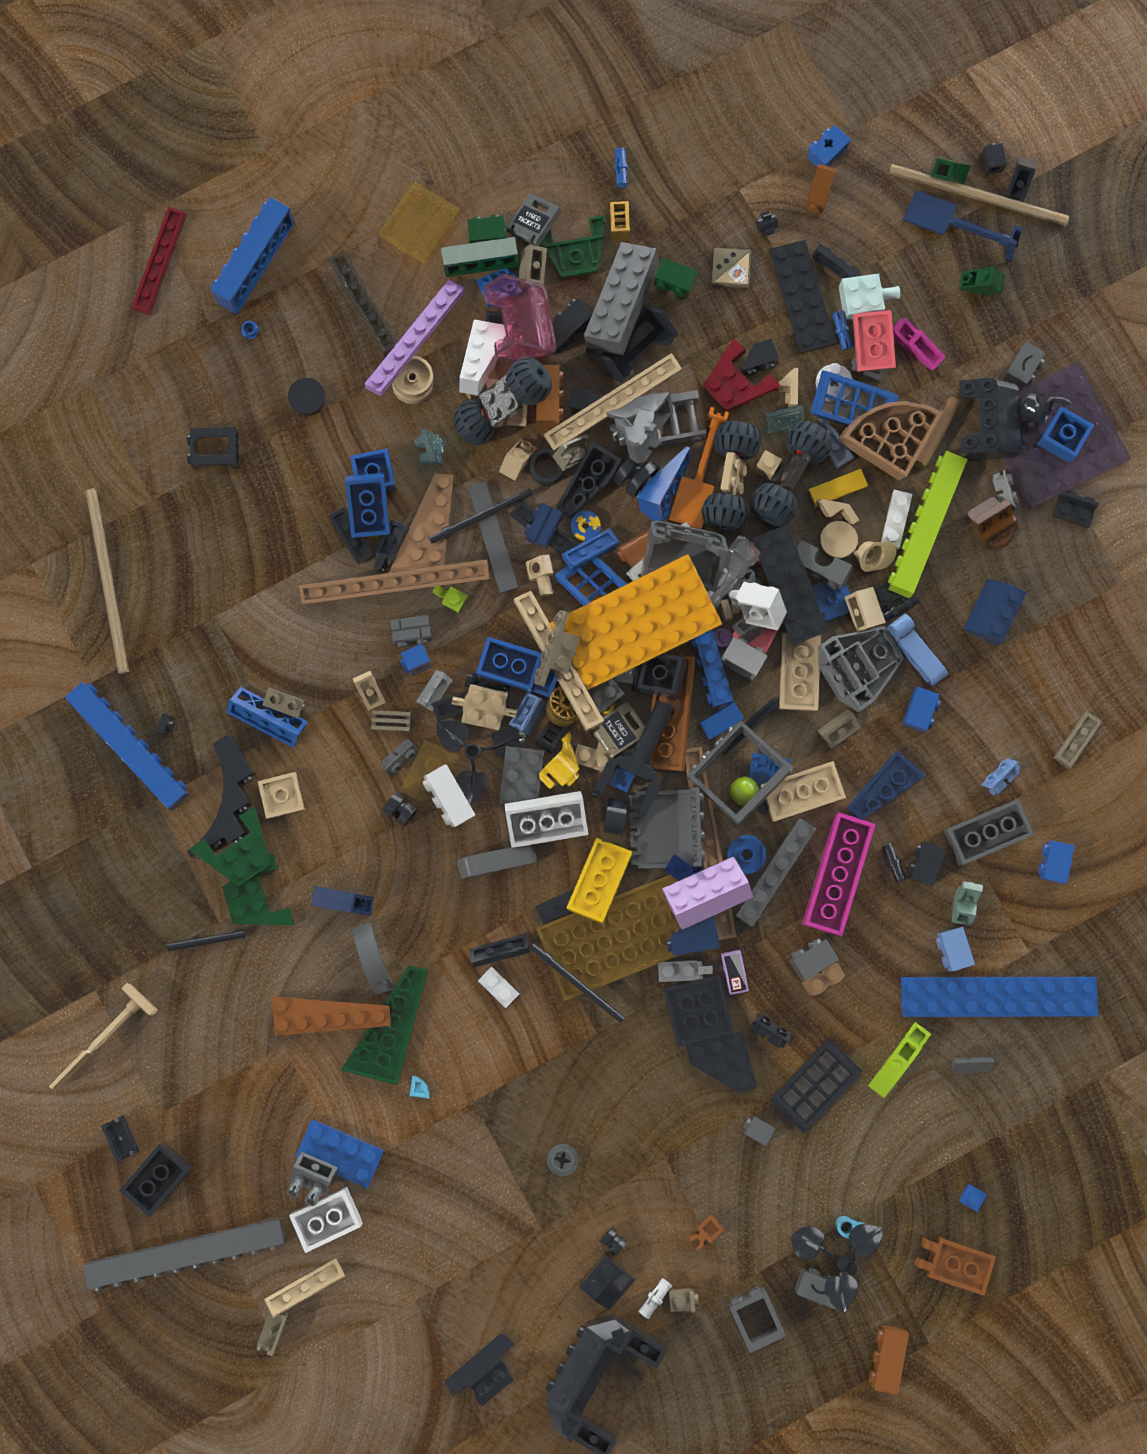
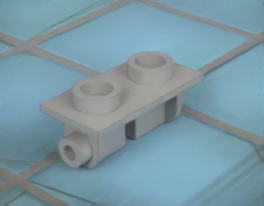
(1004, 483)
(434, 689)

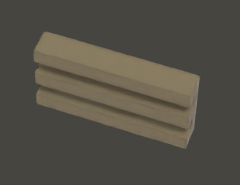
(391, 713)

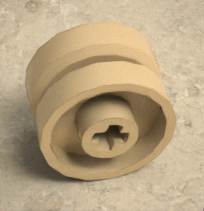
(414, 381)

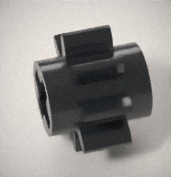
(767, 223)

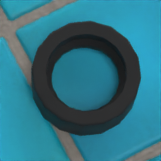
(544, 452)

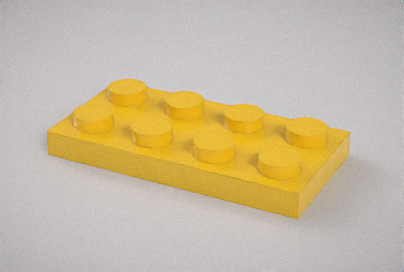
(599, 880)

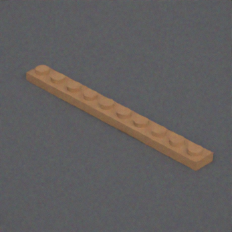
(394, 581)
(711, 845)

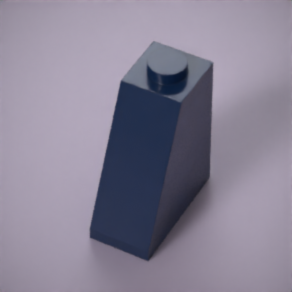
(342, 901)
(694, 938)

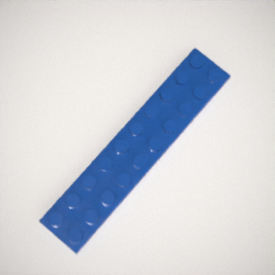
(998, 996)

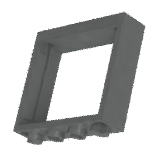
(721, 745)

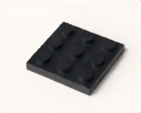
(698, 1010)

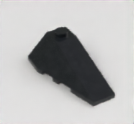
(591, 476)

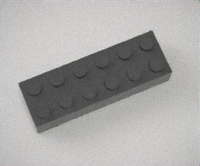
(621, 298)

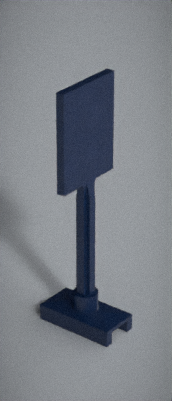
(938, 214)

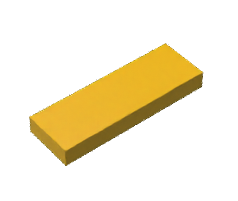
(839, 487)

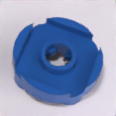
(754, 846)

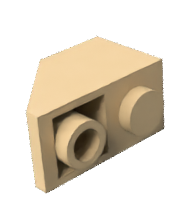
(517, 459)

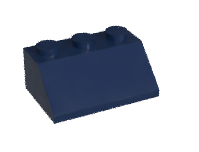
(994, 611)

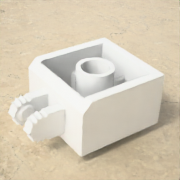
(759, 605)

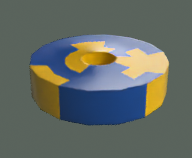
(581, 518)

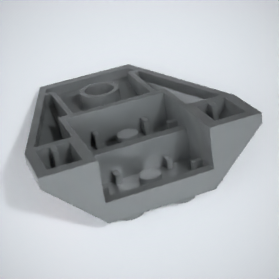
(859, 665)

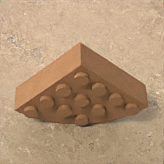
(891, 435)

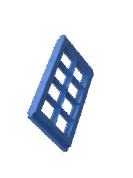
(566, 572)

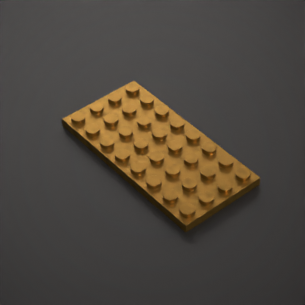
(624, 944)

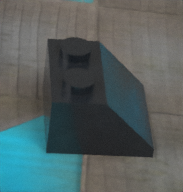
(606, 1281)

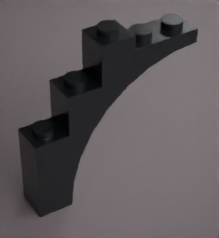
(234, 800)

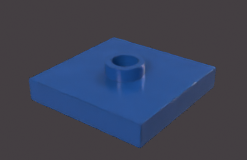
(831, 601)

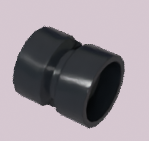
(400, 809)

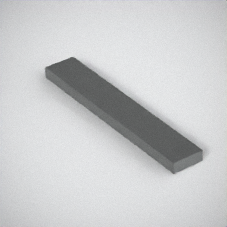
(493, 539)

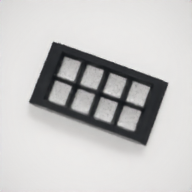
(816, 1085)

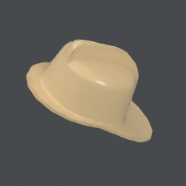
(875, 555)

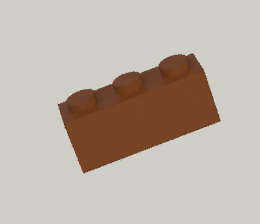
(889, 1359)

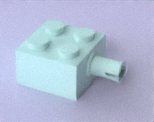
(864, 295)

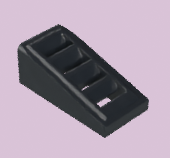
(546, 745)

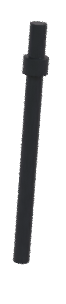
(447, 532)
(547, 958)

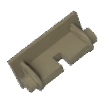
(283, 702)

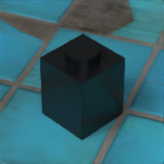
(993, 158)

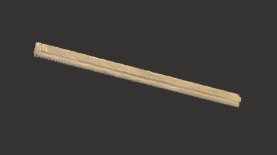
(988, 197)
(107, 585)

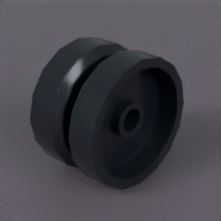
(635, 475)

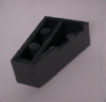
(571, 323)

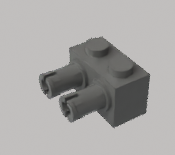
(313, 1175)

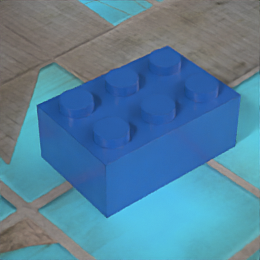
(367, 505)
(509, 664)

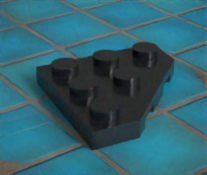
(724, 1060)

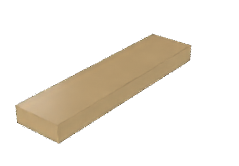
(304, 1288)

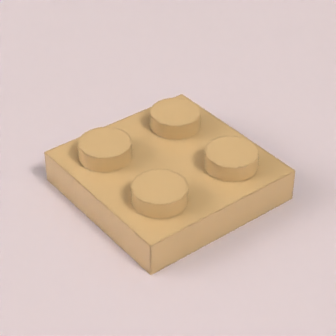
(281, 795)

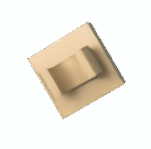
(727, 610)

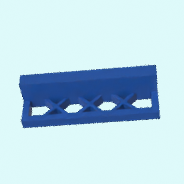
(264, 719)

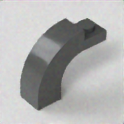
(371, 959)

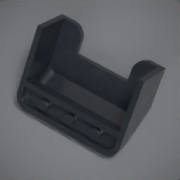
(650, 328)
(998, 420)

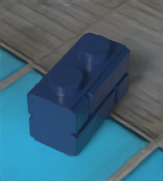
(543, 526)

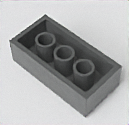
(988, 832)

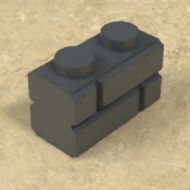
(411, 630)

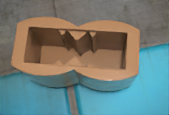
(829, 976)

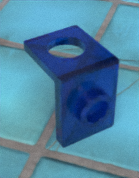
(680, 869)

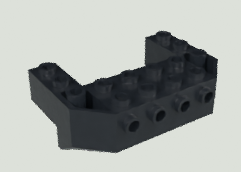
(582, 1372)

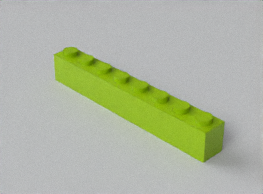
(927, 524)

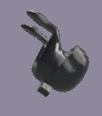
(1038, 413)

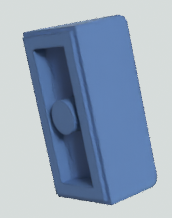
(528, 713)

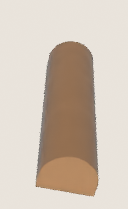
(949, 411)

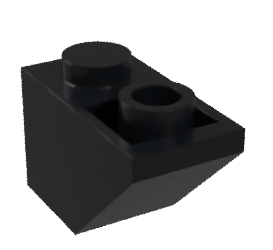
(762, 356)

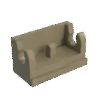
(571, 452)
(272, 1332)

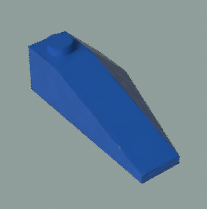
(658, 491)

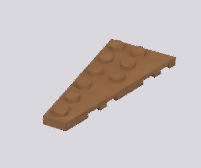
(430, 518)

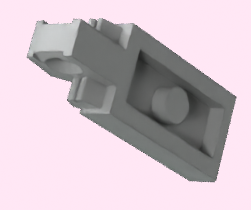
(682, 971)

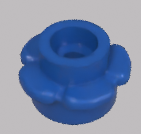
(249, 325)

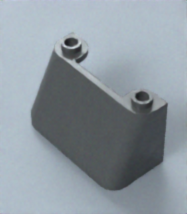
(672, 541)

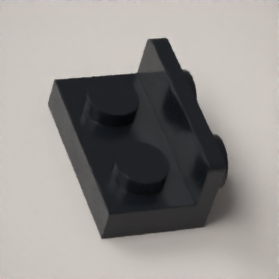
(1075, 508)

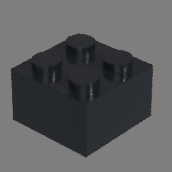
(663, 676)

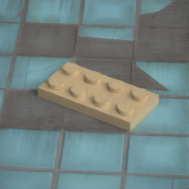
(799, 674)
(805, 791)

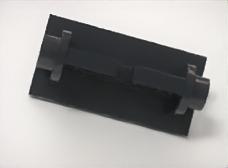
(778, 1034)

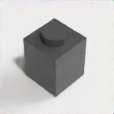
(758, 1130)

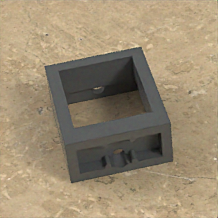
(766, 1337)

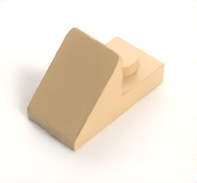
(790, 386)
(369, 690)

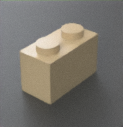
(865, 609)

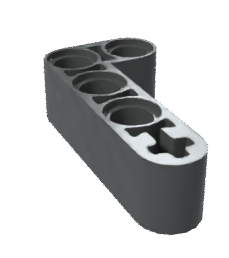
(496, 861)

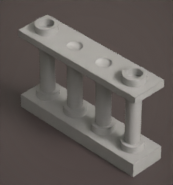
(687, 399)

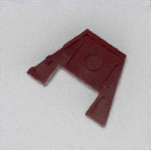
(730, 386)

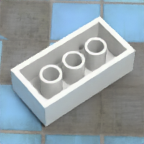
(546, 819)

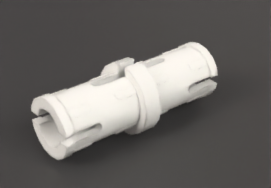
(655, 1298)

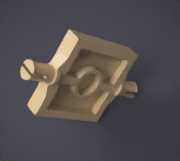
(484, 707)

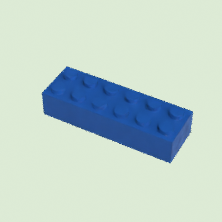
(253, 255)

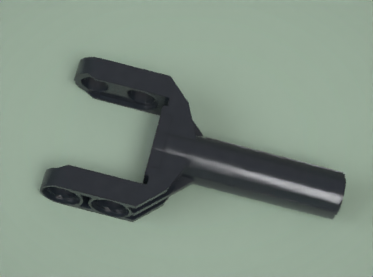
(639, 760)

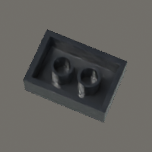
(156, 1179)

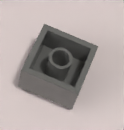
(813, 959)

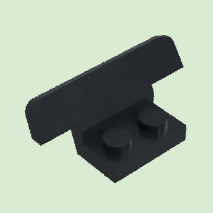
(484, 1371)

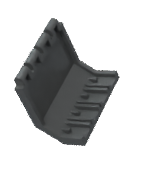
(668, 829)

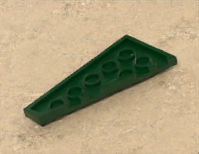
(384, 1048)

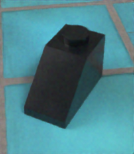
(1021, 179)

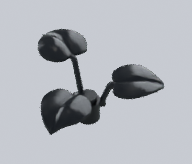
(453, 735)
(844, 1288)

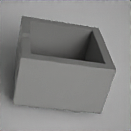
(743, 658)

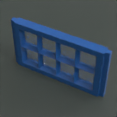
(844, 404)

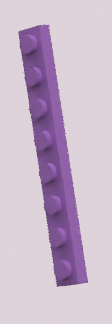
(414, 338)

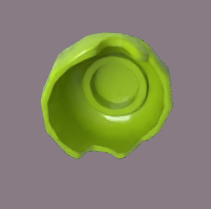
(743, 790)

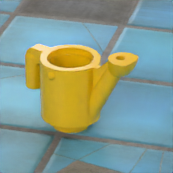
(562, 766)

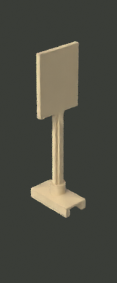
(137, 1001)

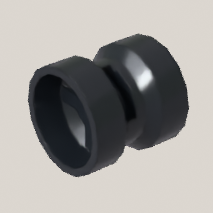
(613, 1241)

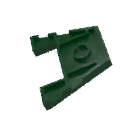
(577, 256)
(243, 858)
(249, 904)

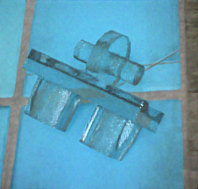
(433, 445)

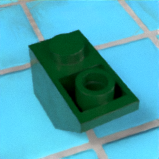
(949, 170)
(982, 281)

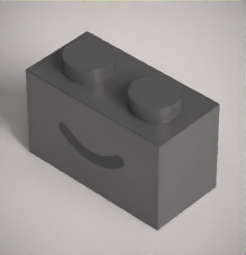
(1024, 365)
(811, 1286)

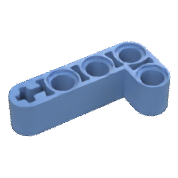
(916, 650)

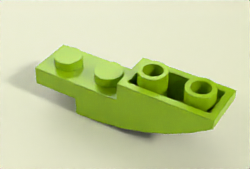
(899, 1060)

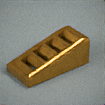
(622, 232)

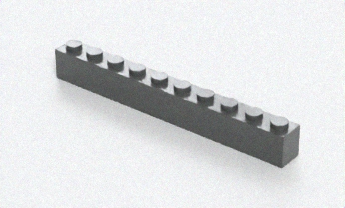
(185, 1253)

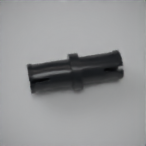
(894, 863)

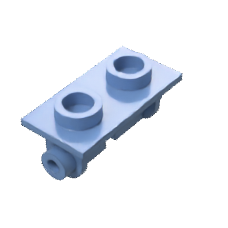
(995, 781)

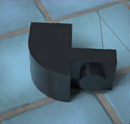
(614, 821)

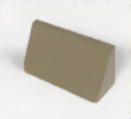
(839, 729)

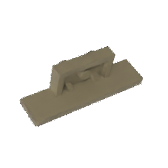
(559, 650)

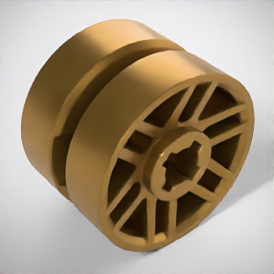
(560, 709)

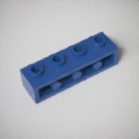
(712, 668)

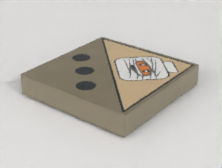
(731, 267)

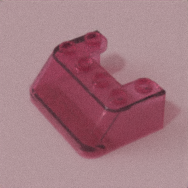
(525, 317)

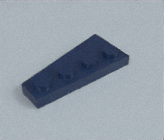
(886, 784)

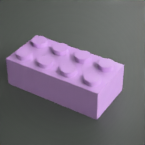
(708, 893)

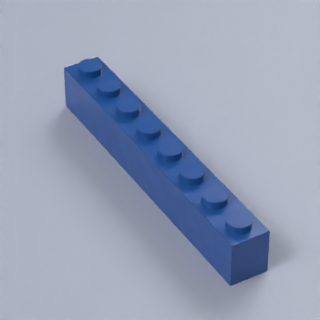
(127, 746)

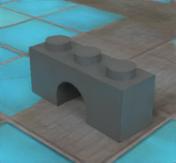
(834, 575)

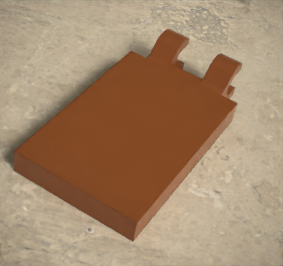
(957, 1265)

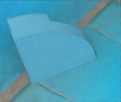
(419, 1088)

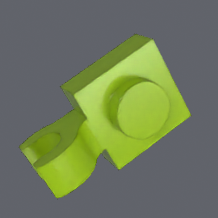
(452, 599)

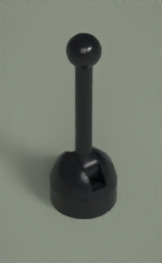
(472, 678)

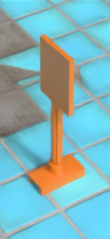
(694, 492)

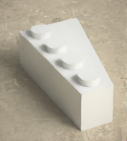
(480, 356)

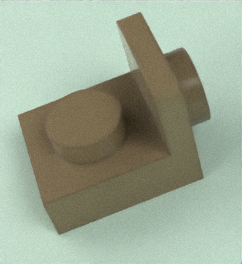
(683, 1300)

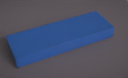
(590, 549)

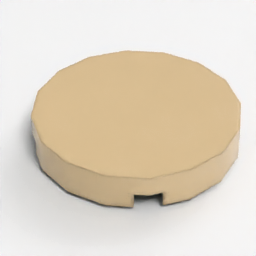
(838, 539)

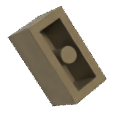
(533, 263)

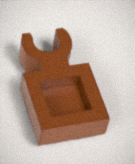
(708, 1229)

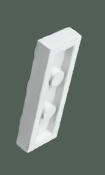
(896, 517)

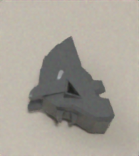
(639, 423)

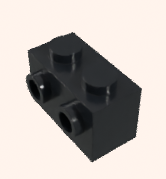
(926, 863)

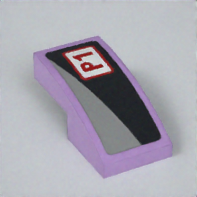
(734, 972)

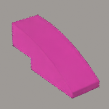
(917, 344)

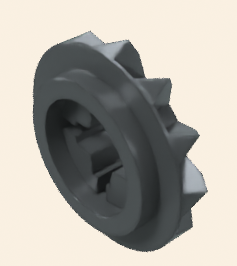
(568, 1167)

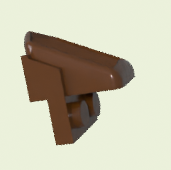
(994, 522)

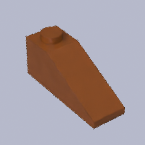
(820, 188)

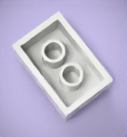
(448, 796)
(327, 1220)

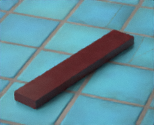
(159, 261)

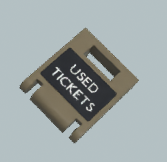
(617, 731)

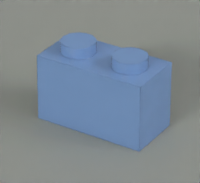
(955, 949)

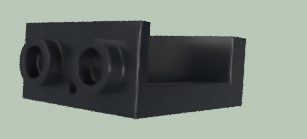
(231, 459)

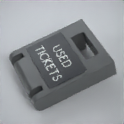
(532, 223)

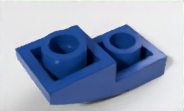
(721, 720)

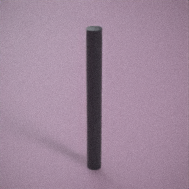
(206, 940)

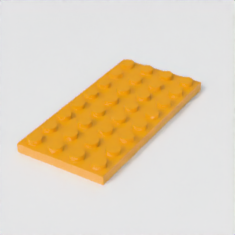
(640, 622)

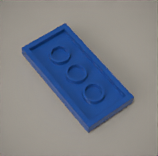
(352, 1156)

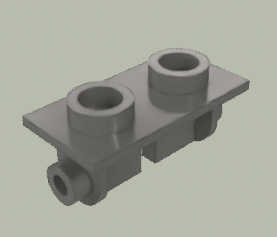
(406, 752)

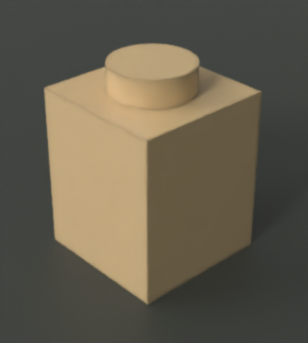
(767, 465)

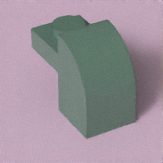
(965, 903)

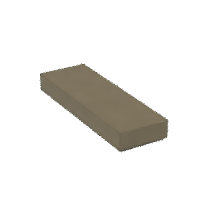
(1077, 739)

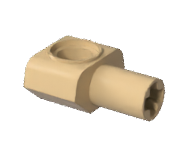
(541, 570)

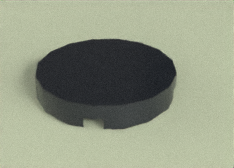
(306, 396)

